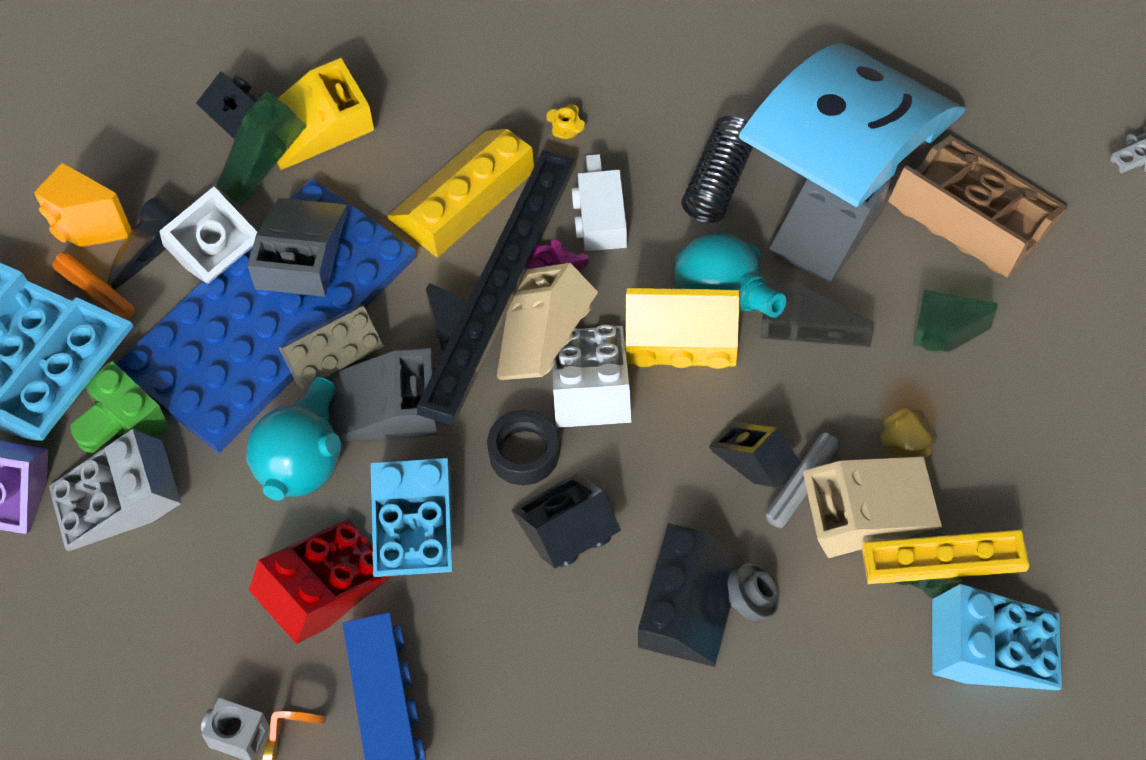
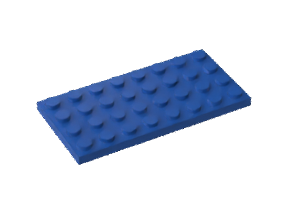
(218, 349)

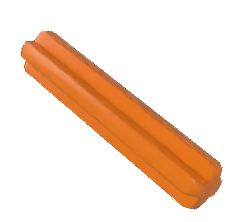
(93, 286)

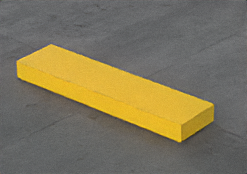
(945, 556)

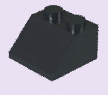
(567, 520)

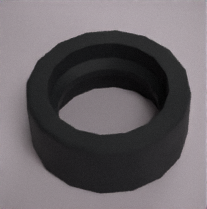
(519, 422)

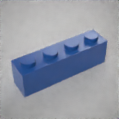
(380, 690)

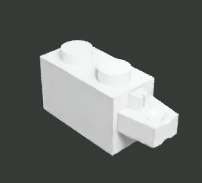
(601, 207)

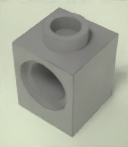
(246, 741)

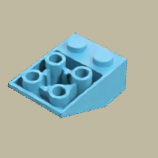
(412, 517)
(994, 640)

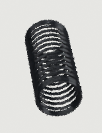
(704, 193)

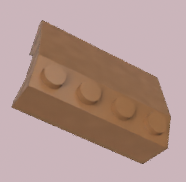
(977, 205)

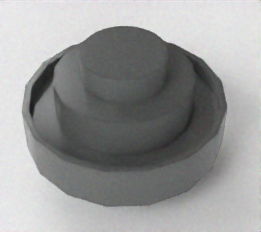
(752, 592)

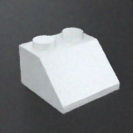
(208, 236)

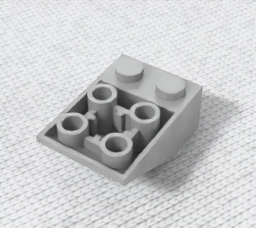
(115, 491)

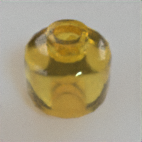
(908, 434)

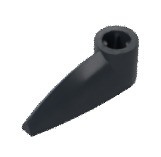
(142, 243)

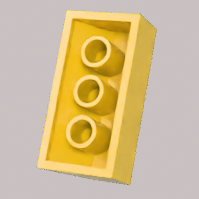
(465, 190)

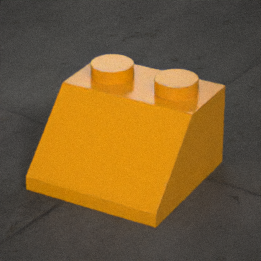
(81, 209)

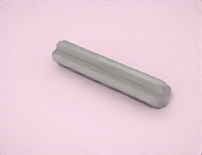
(795, 488)

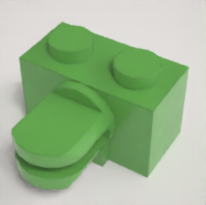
(116, 410)

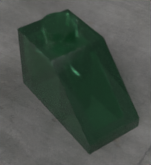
(951, 320)

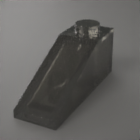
(815, 319)

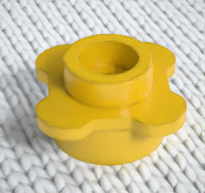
(569, 128)

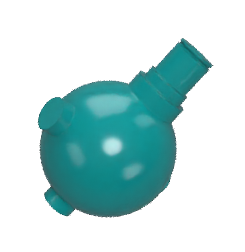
(727, 263)
(295, 446)

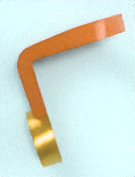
(277, 721)

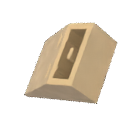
(542, 319)
(870, 502)

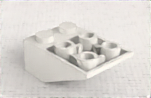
(592, 379)

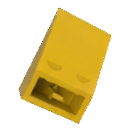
(329, 107)

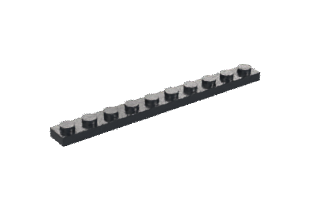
(495, 289)

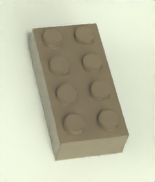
(330, 346)

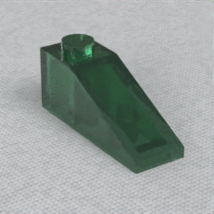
(259, 144)

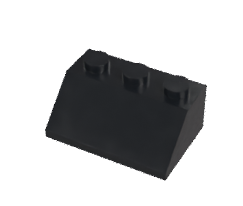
(688, 596)

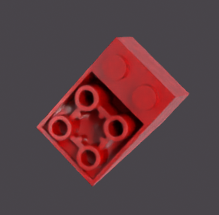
(316, 580)

